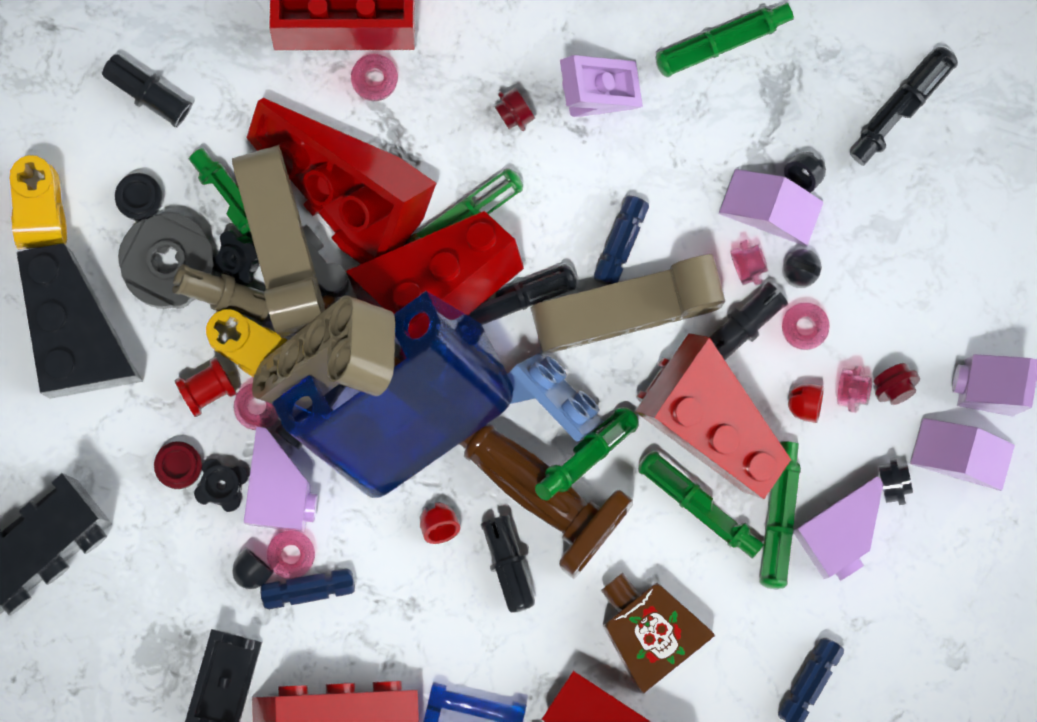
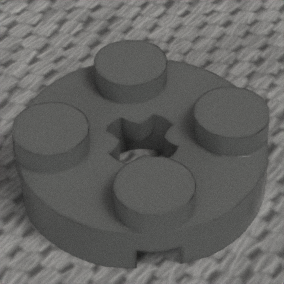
(159, 235)

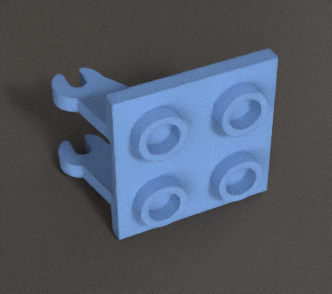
(544, 381)

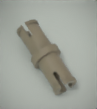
(220, 292)

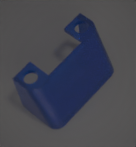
(433, 403)

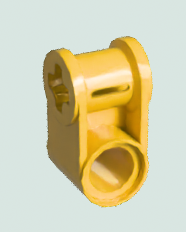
(36, 213)
(254, 341)

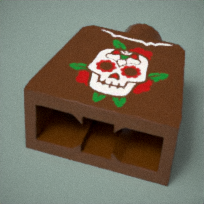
(651, 631)

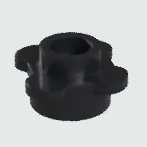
(245, 253)
(208, 490)

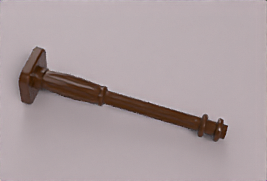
(519, 471)

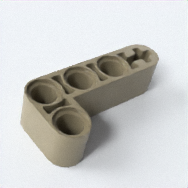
(279, 240)
(630, 305)
(343, 346)

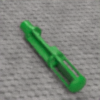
(722, 39)
(214, 173)
(468, 208)
(588, 453)
(698, 503)
(780, 523)

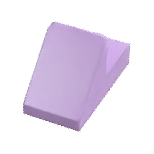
(599, 85)

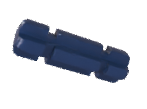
(621, 240)
(307, 588)
(811, 681)

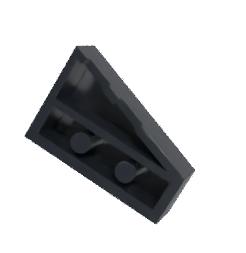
(68, 328)
(45, 538)

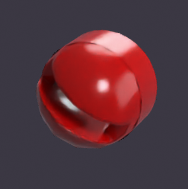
(806, 402)
(439, 524)

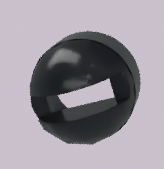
(805, 161)
(799, 277)
(250, 570)

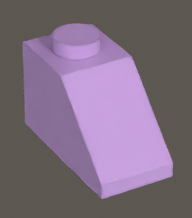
(996, 384)
(277, 489)
(842, 531)

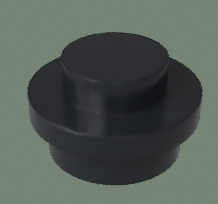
(138, 196)
(895, 482)

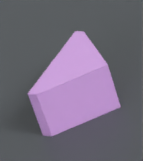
(772, 205)
(962, 453)

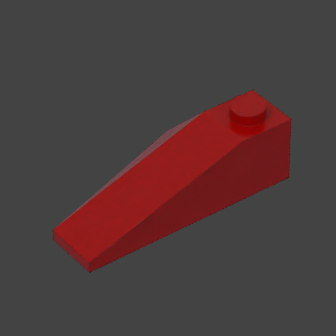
(358, 189)

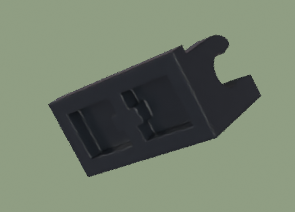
(224, 678)

